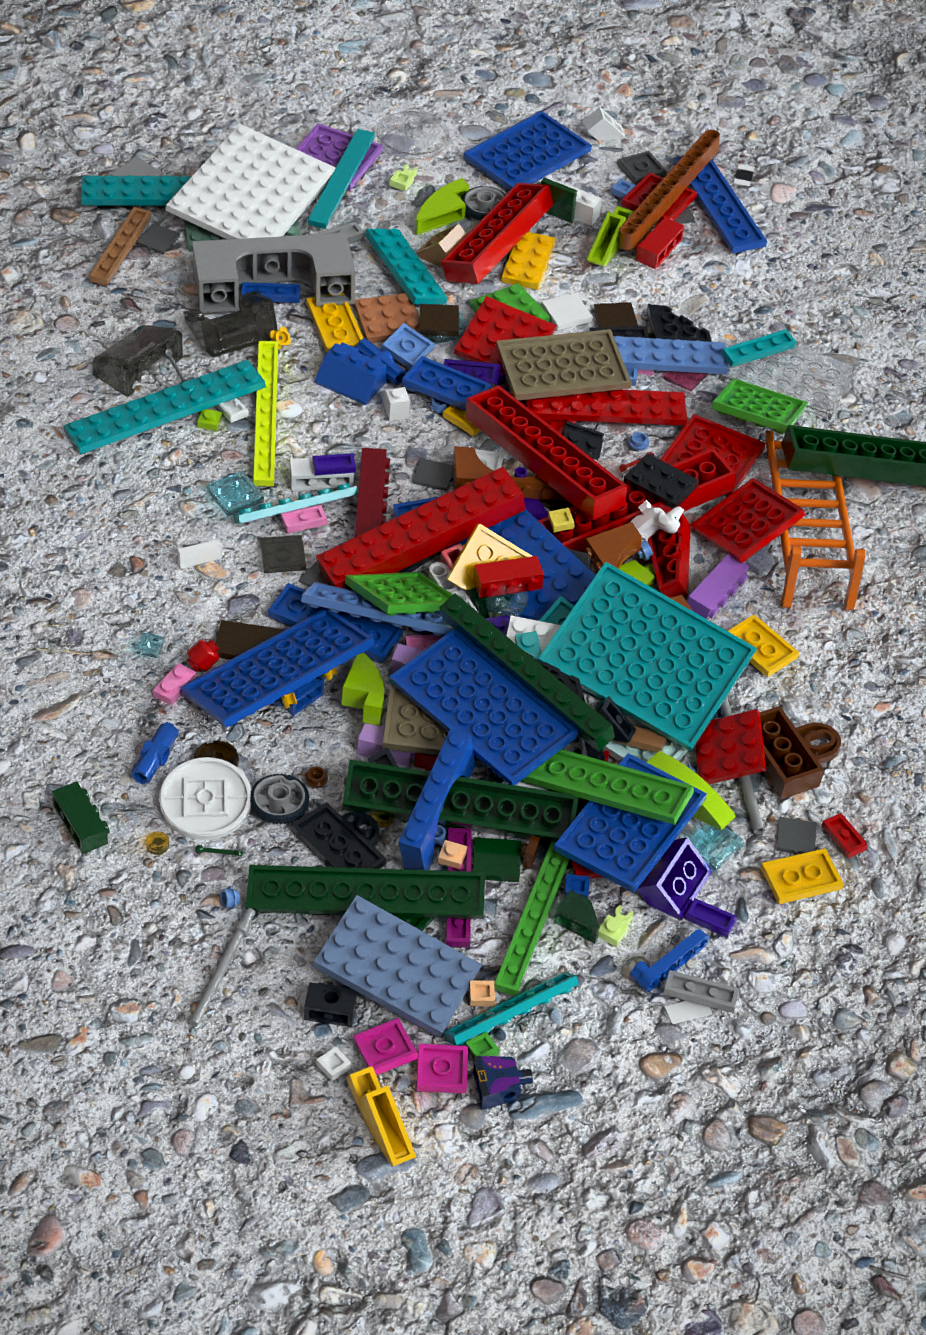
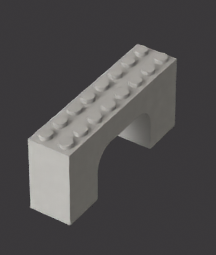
(316, 260)

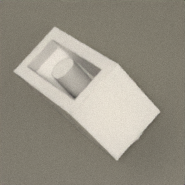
(603, 126)
(396, 403)

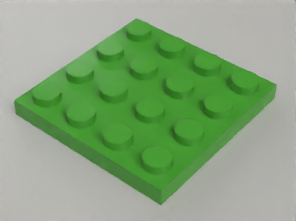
(759, 405)
(400, 592)

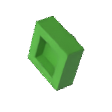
(482, 1046)

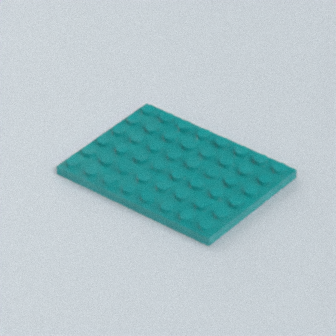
(648, 655)

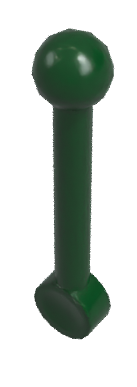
(200, 849)

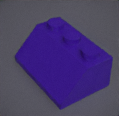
(675, 879)

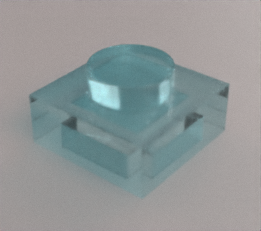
(150, 645)

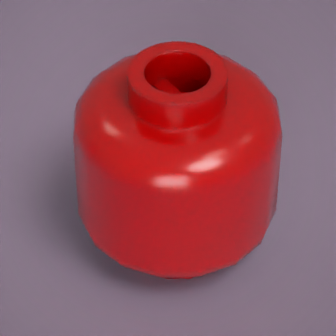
(203, 655)

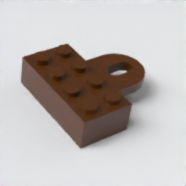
(789, 757)

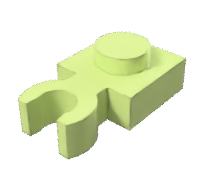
(403, 179)
(614, 928)

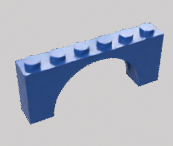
(454, 761)

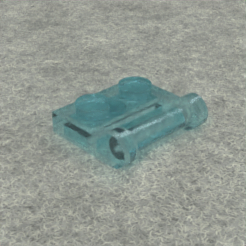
(710, 839)

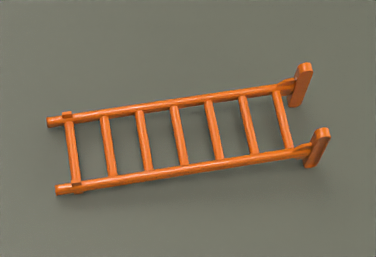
(792, 555)

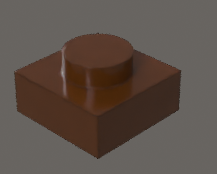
(530, 852)

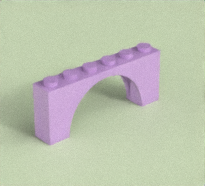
(371, 736)

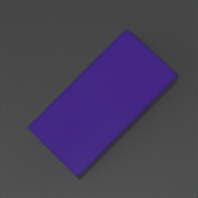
(334, 464)
(710, 917)

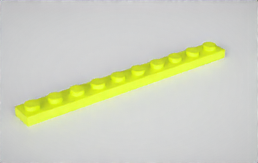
(266, 415)

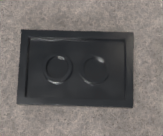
(661, 481)

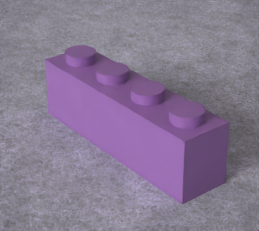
(717, 587)

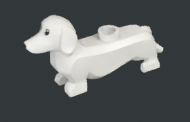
(655, 518)

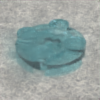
(511, 607)

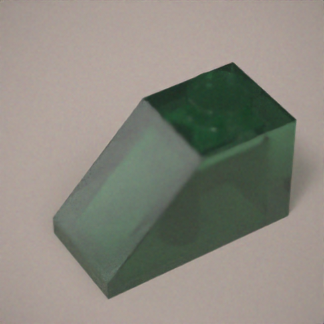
(578, 916)

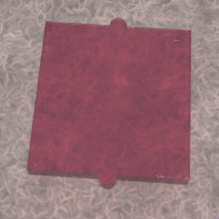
(685, 379)

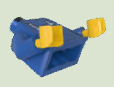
(305, 694)

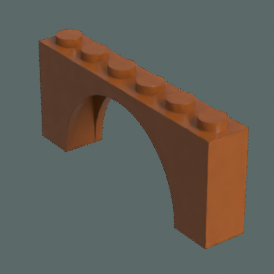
(468, 467)
(615, 547)

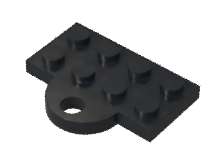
(340, 839)

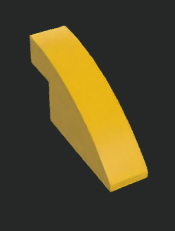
(381, 1116)

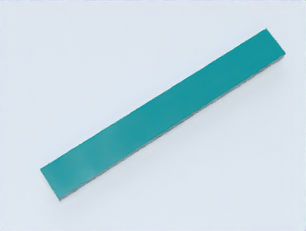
(341, 178)

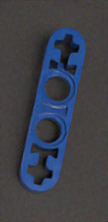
(652, 976)

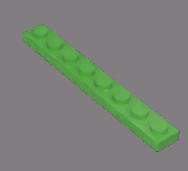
(532, 922)

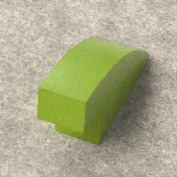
(442, 207)
(607, 240)
(365, 689)
(714, 809)

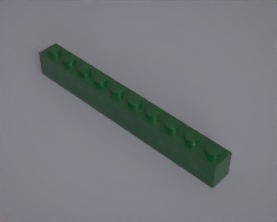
(529, 672)

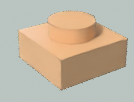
(452, 854)
(482, 993)

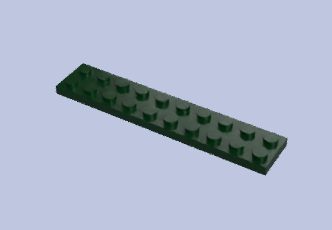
(393, 890)

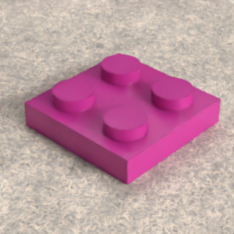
(385, 1046)
(442, 1068)

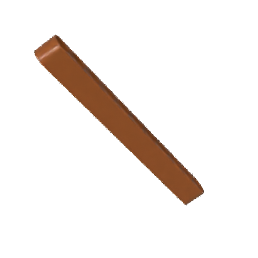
(668, 190)

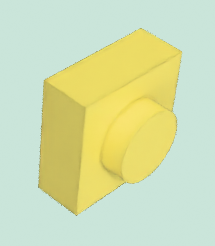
(561, 519)

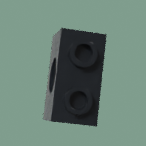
(339, 1012)

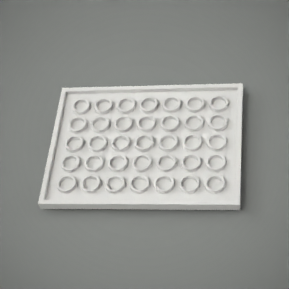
(251, 187)

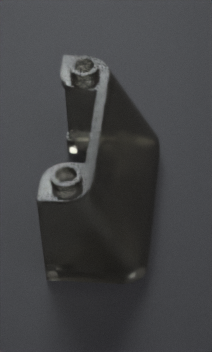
(236, 329)
(130, 356)

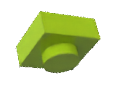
(209, 419)

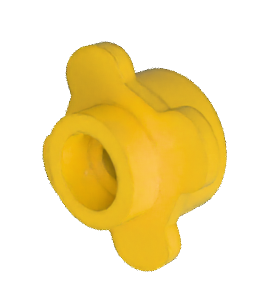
(285, 337)

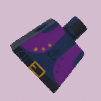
(498, 1080)

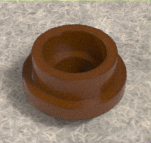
(316, 777)

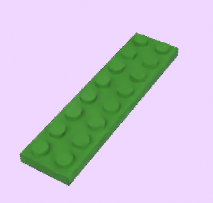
(613, 785)

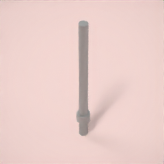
(240, 931)

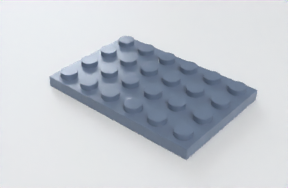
(397, 966)

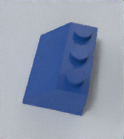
(351, 374)

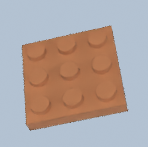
(384, 315)

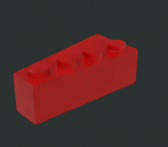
(672, 559)

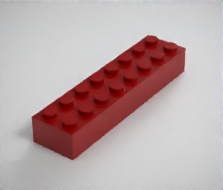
(497, 233)

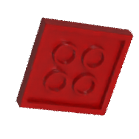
(646, 186)
(731, 748)

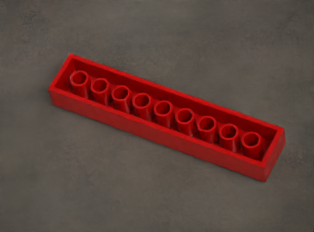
(546, 452)
(708, 467)
(424, 529)

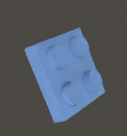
(408, 345)

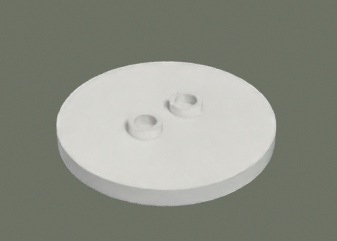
(205, 798)

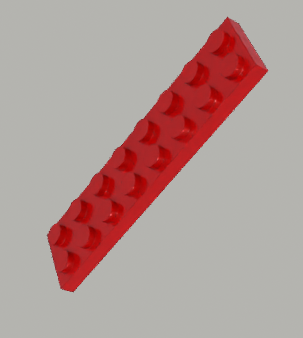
(615, 407)

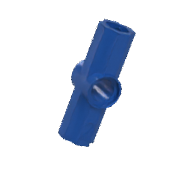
(394, 371)
(155, 753)

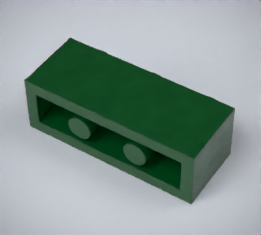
(80, 817)

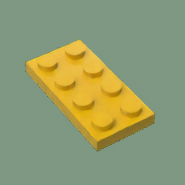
(529, 260)
(334, 323)

